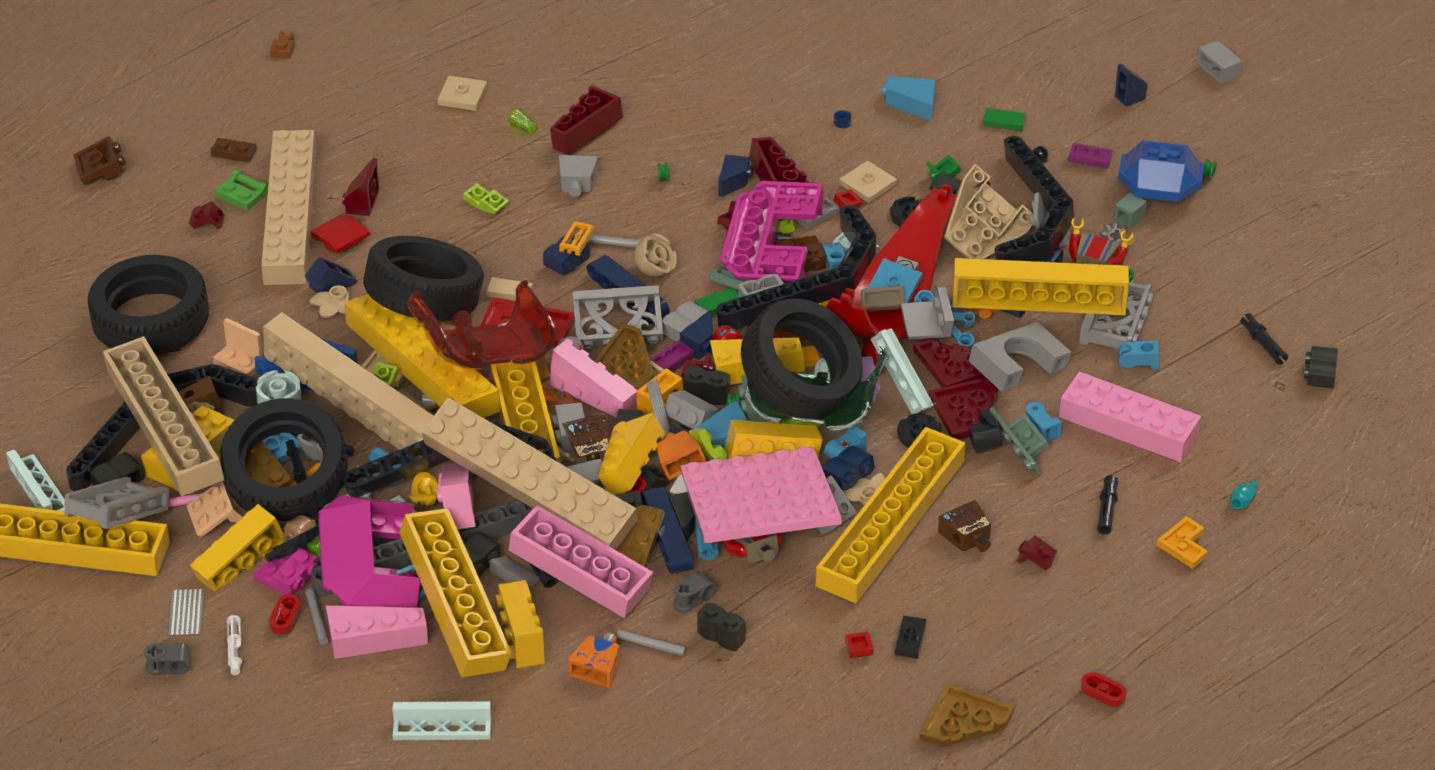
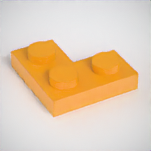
(1180, 542)

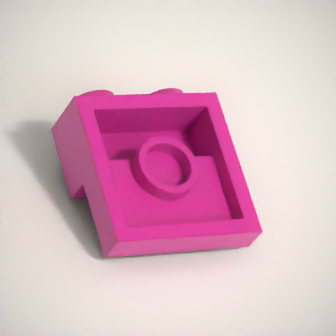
(288, 573)

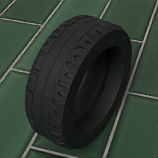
(409, 264)
(149, 276)
(823, 331)
(277, 417)

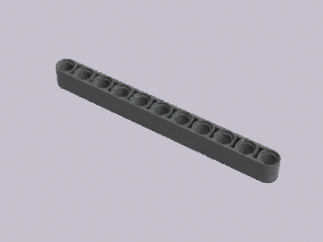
(491, 522)

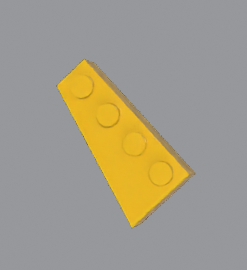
(728, 356)
(629, 452)

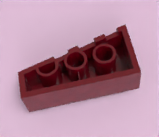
(586, 120)
(771, 162)

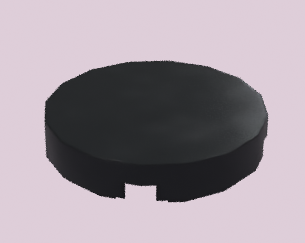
(902, 209)
(911, 427)

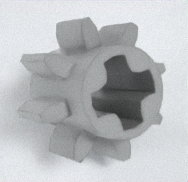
(1114, 230)

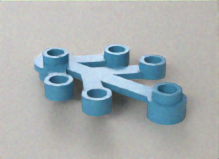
(961, 338)

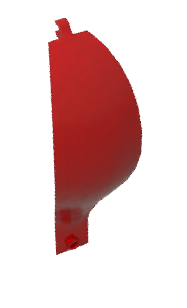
(915, 240)

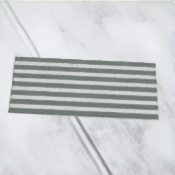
(658, 405)
(186, 611)

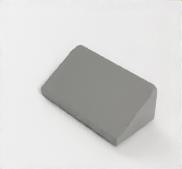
(511, 571)

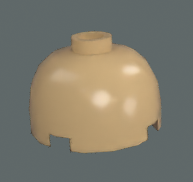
(655, 256)

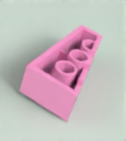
(589, 381)
(457, 494)
(374, 629)

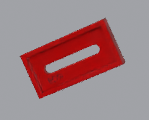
(502, 309)

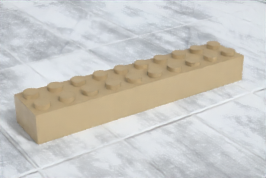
(289, 207)
(344, 383)
(163, 416)
(527, 473)

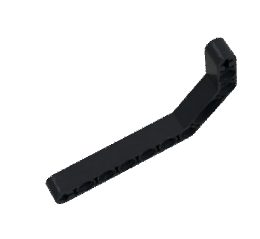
(1056, 200)
(816, 287)
(123, 425)
(411, 466)

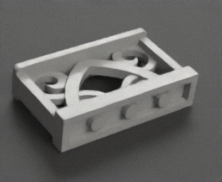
(593, 298)
(1095, 331)
(116, 502)

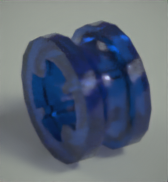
(842, 119)

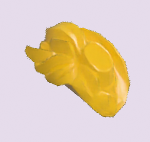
(424, 489)

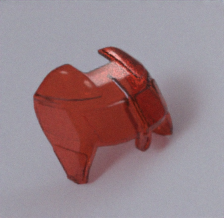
(519, 341)

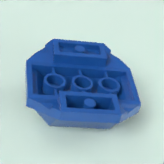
(1161, 171)

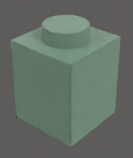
(1130, 210)

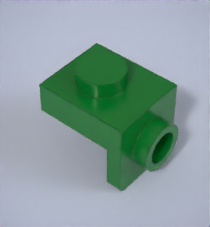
(946, 165)

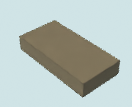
(882, 298)

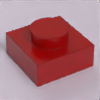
(847, 198)
(859, 644)

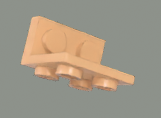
(240, 348)
(213, 508)

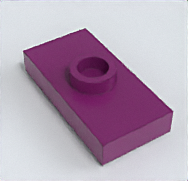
(1090, 155)
(673, 356)

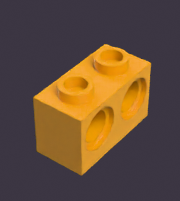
(668, 383)

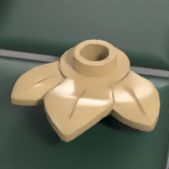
(331, 301)
(864, 489)

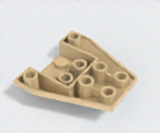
(983, 217)

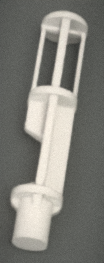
(234, 642)

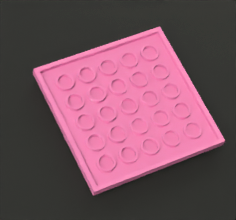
(760, 494)

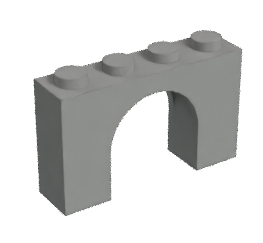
(1030, 340)

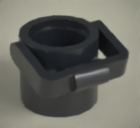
(985, 434)

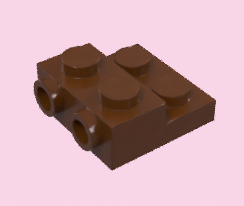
(100, 160)
(815, 257)

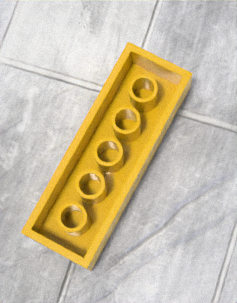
(523, 400)

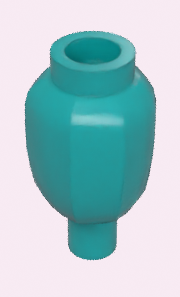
(1243, 495)

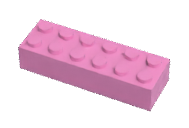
(1130, 416)
(580, 561)

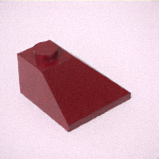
(363, 191)

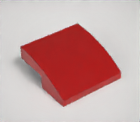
(340, 233)

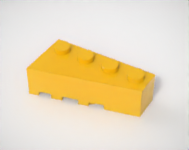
(754, 437)
(238, 548)
(521, 624)

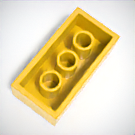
(213, 427)

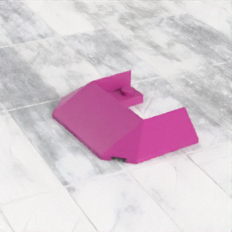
(754, 226)
(347, 552)

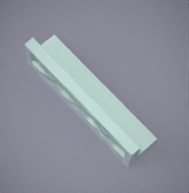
(902, 372)
(29, 484)
(442, 716)

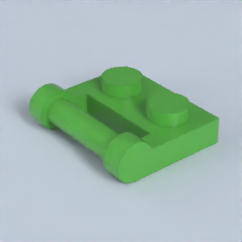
(239, 195)

